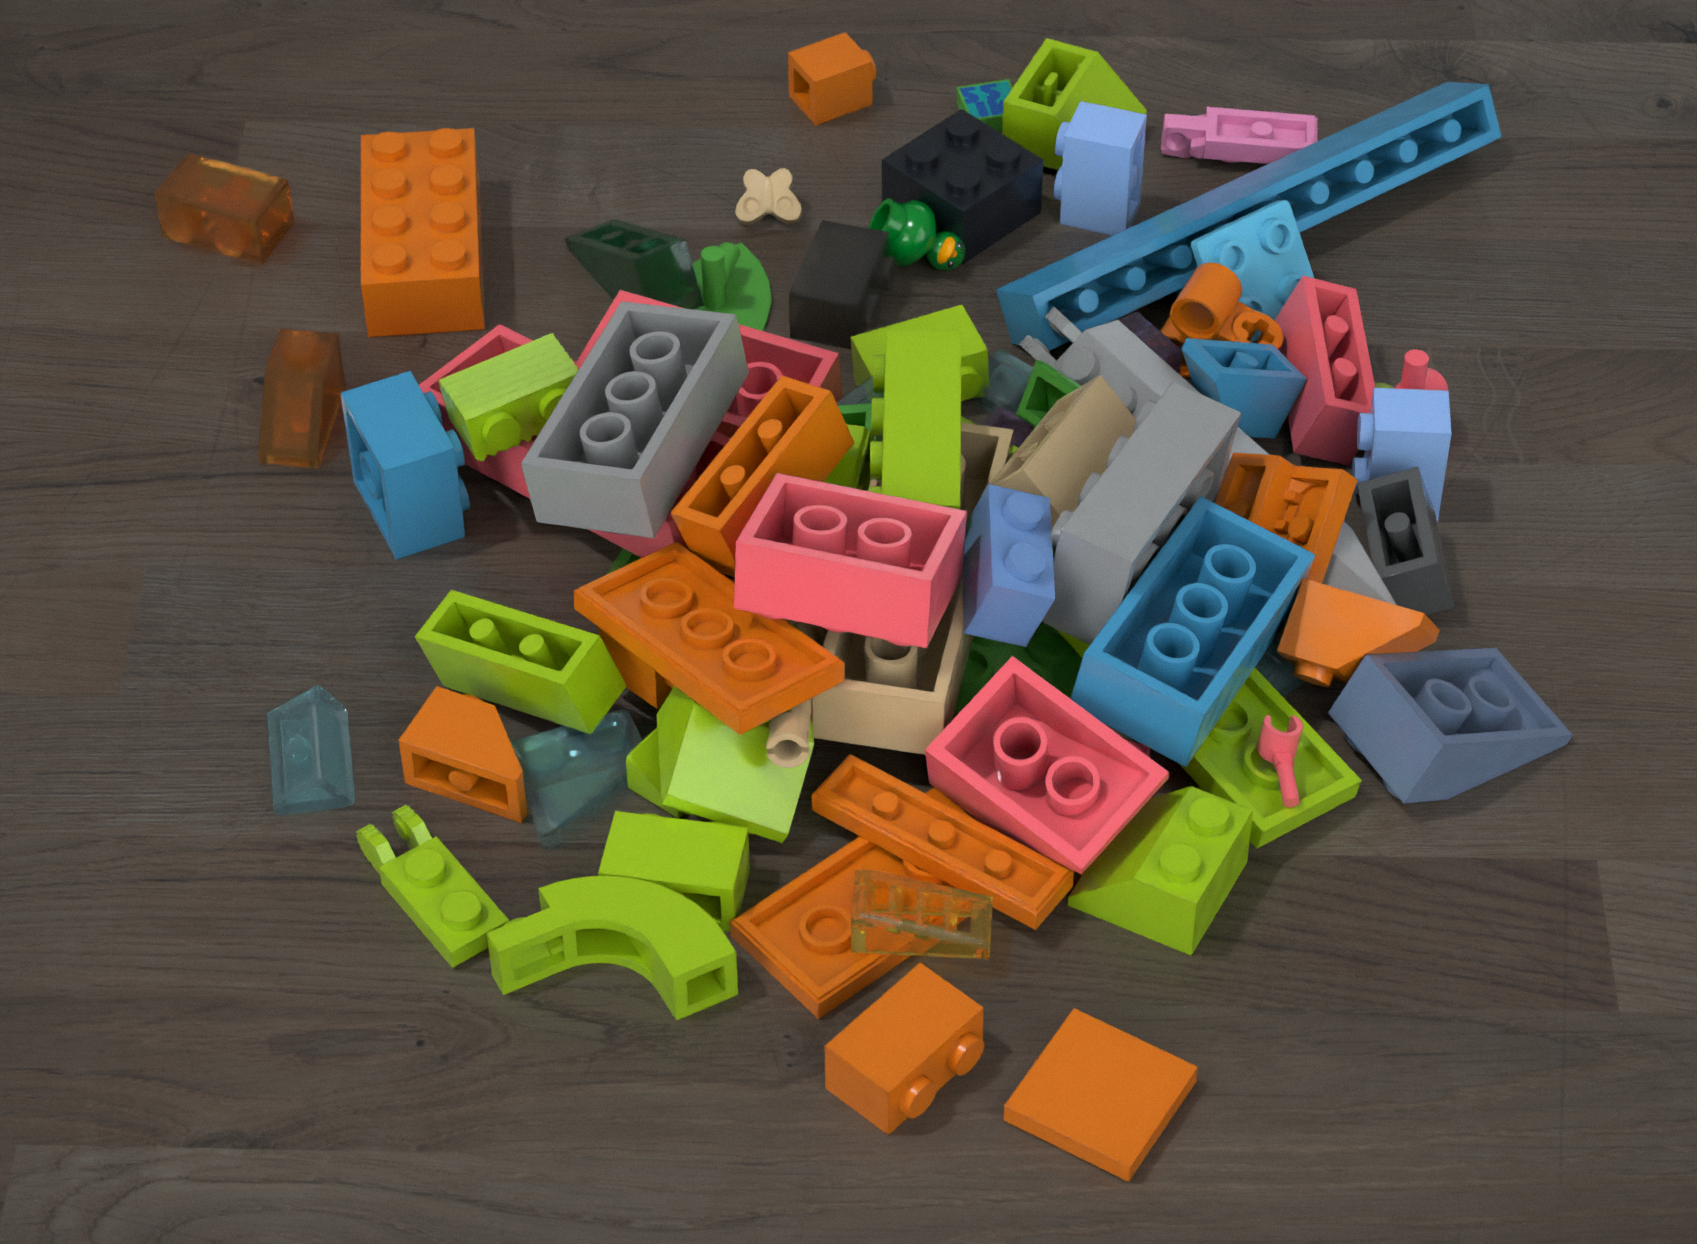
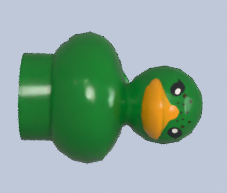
(914, 235)

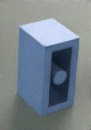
(1007, 566)

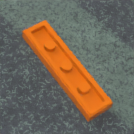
(942, 841)

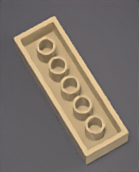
(910, 693)

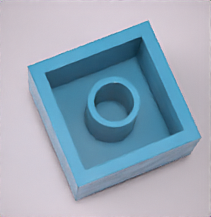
(405, 464)

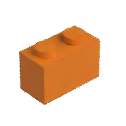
(904, 1049)

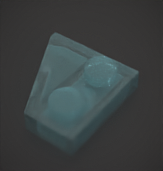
(574, 772)

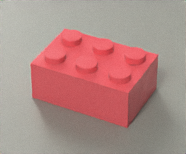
(850, 560)

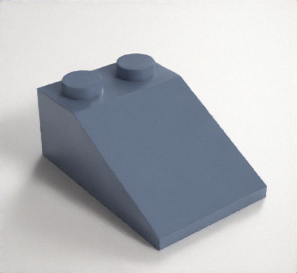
(1444, 720)

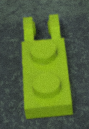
(433, 888)

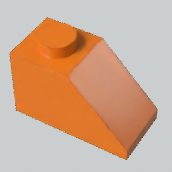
(1337, 628)
(464, 754)

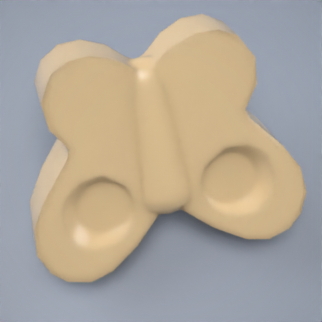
(768, 197)

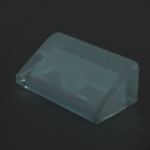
(310, 754)

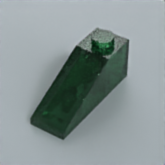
(638, 262)

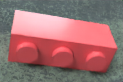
(1330, 349)

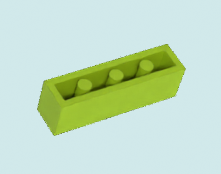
(918, 417)

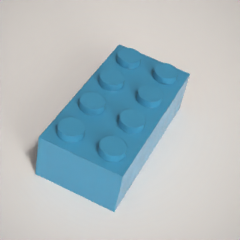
(1191, 630)

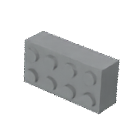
(635, 419)
(1136, 505)

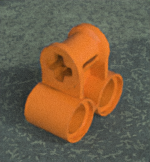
(1212, 311)

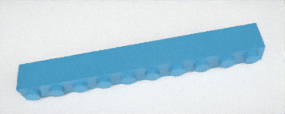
(1316, 181)

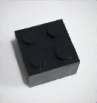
(969, 178)

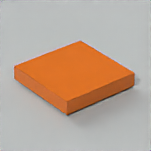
(1100, 1094)

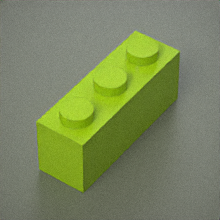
(521, 661)

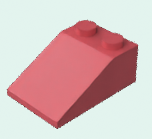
(1041, 768)

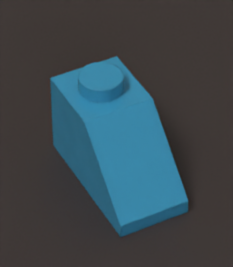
(1247, 379)

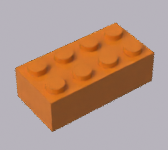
(421, 233)

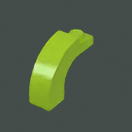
(622, 925)

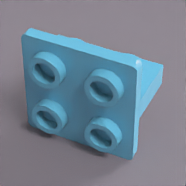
(1263, 254)

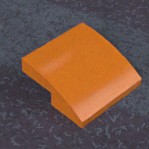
(1290, 501)

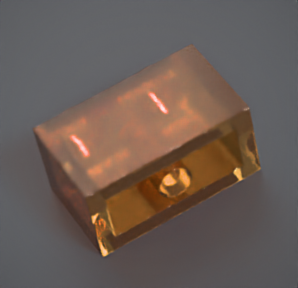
(224, 208)

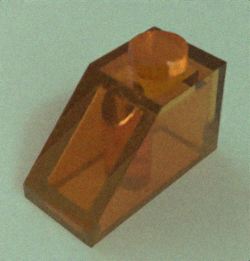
(300, 397)

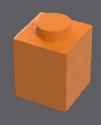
(831, 78)

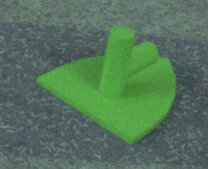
(734, 284)

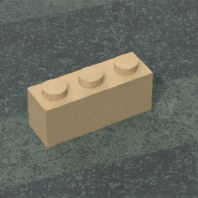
(1068, 446)

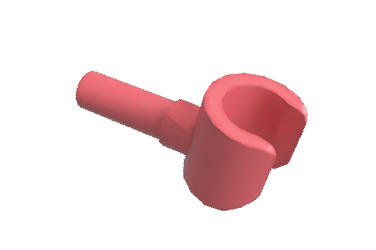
(1281, 750)

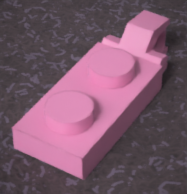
(1237, 135)

